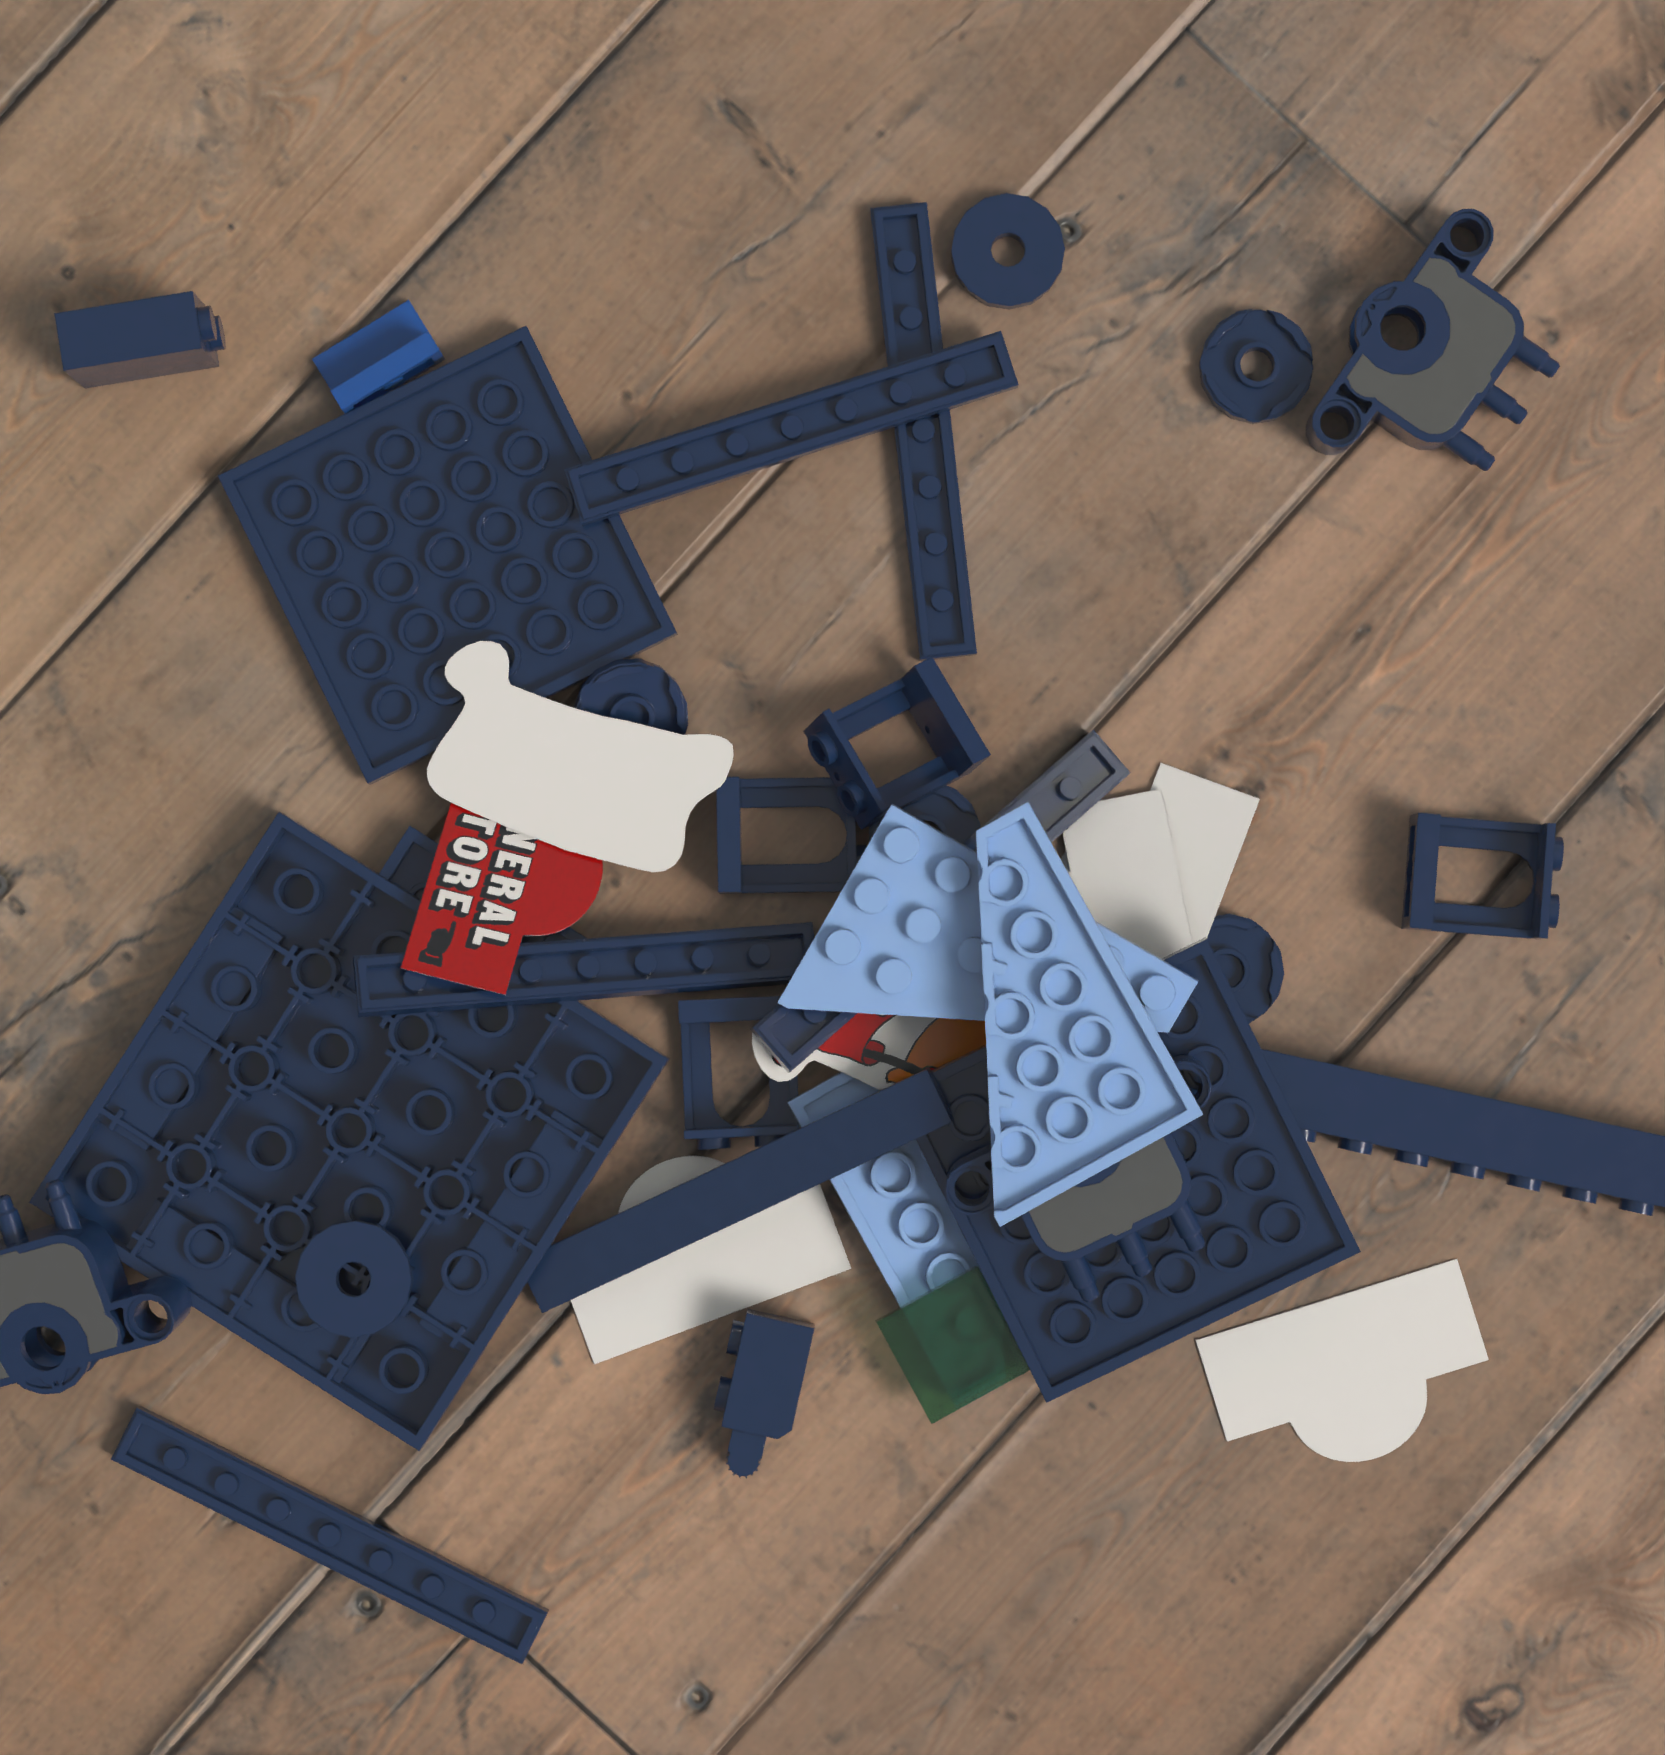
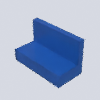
(378, 358)

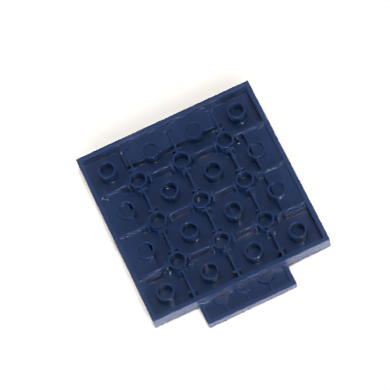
(276, 1111)

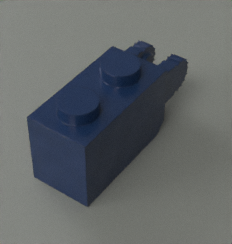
(764, 1384)

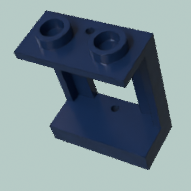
(939, 718)
(1530, 841)
(779, 878)
(700, 1115)

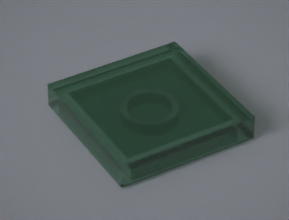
(953, 1344)

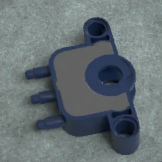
(1460, 352)
(1105, 1206)
(76, 1285)

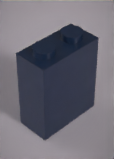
(139, 339)

